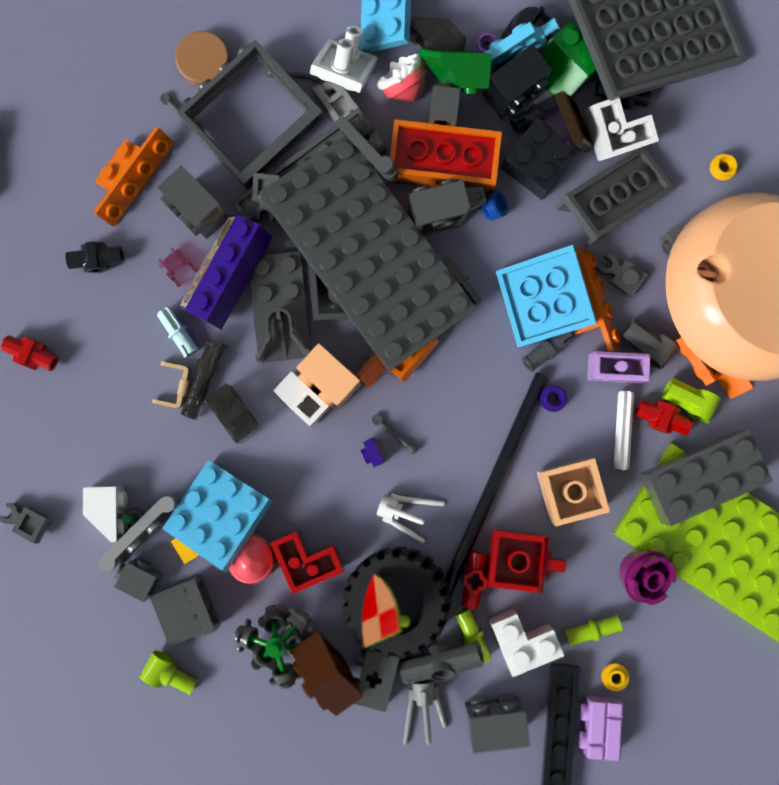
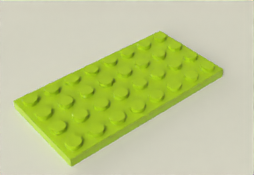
(721, 552)

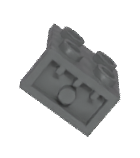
(185, 611)

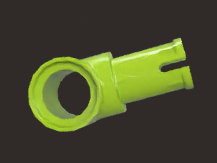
(162, 671)

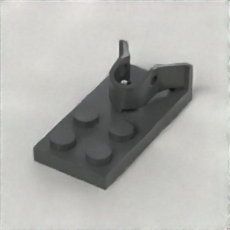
(616, 194)
(280, 308)

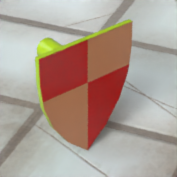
(380, 613)

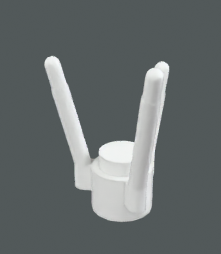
(391, 508)

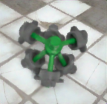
(269, 653)

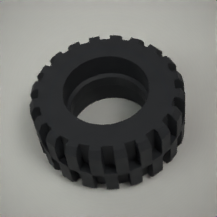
(431, 585)

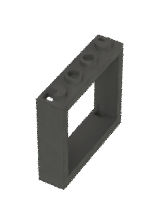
(226, 76)

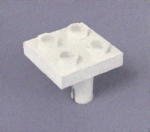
(344, 62)

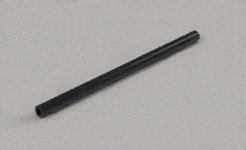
(495, 480)

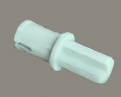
(177, 332)

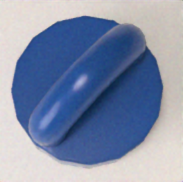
(495, 206)

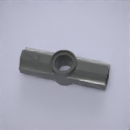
(441, 662)

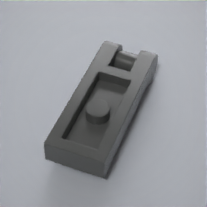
(369, 148)

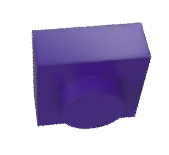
(371, 453)

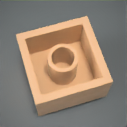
(329, 376)
(573, 491)

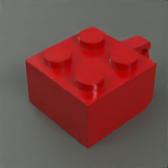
(520, 561)

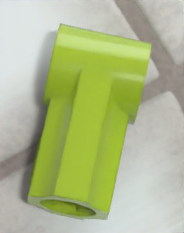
(697, 402)

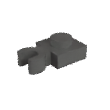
(261, 181)
(625, 278)
(28, 522)

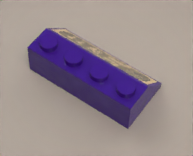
(226, 270)

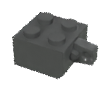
(443, 206)

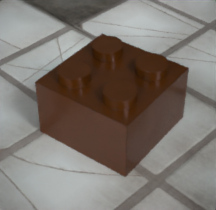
(325, 674)

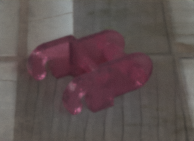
(164, 263)

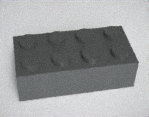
(705, 477)

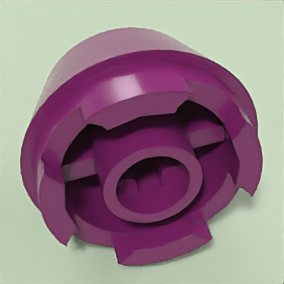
(647, 576)

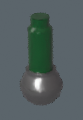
(133, 516)

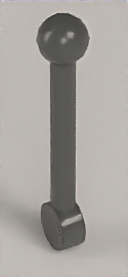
(298, 75)
(166, 100)
(411, 448)

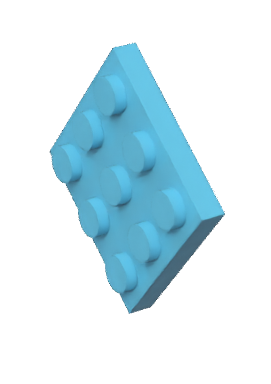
(546, 296)
(217, 516)

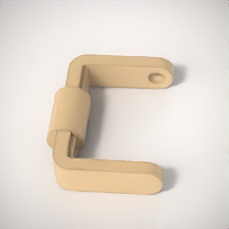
(183, 388)

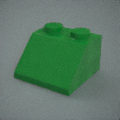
(569, 61)
(460, 68)

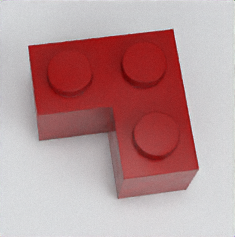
(305, 568)

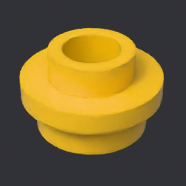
(726, 160)
(609, 671)

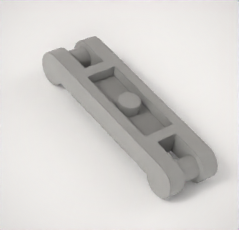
(339, 105)
(131, 539)

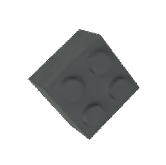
(191, 201)
(497, 723)

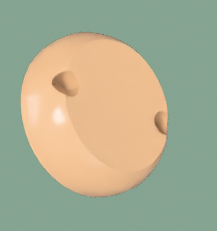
(727, 286)

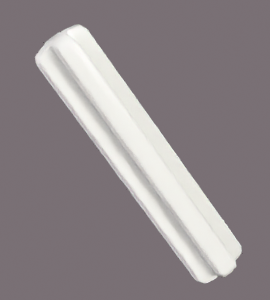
(623, 430)

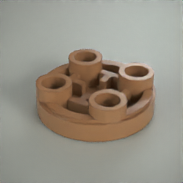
(200, 56)

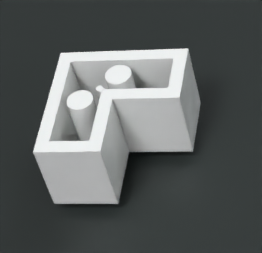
(612, 133)
(521, 649)

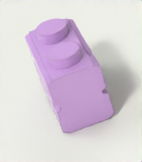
(618, 367)
(601, 727)

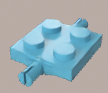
(521, 38)

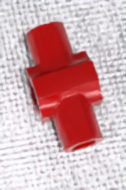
(29, 353)
(664, 417)
(471, 593)

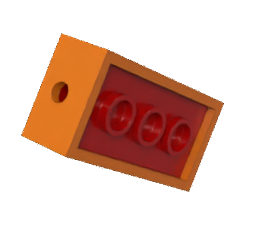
(438, 152)

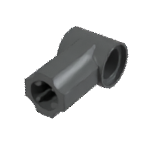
(649, 342)

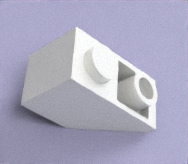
(301, 399)
(105, 509)

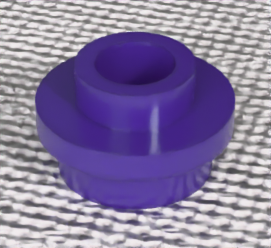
(561, 398)

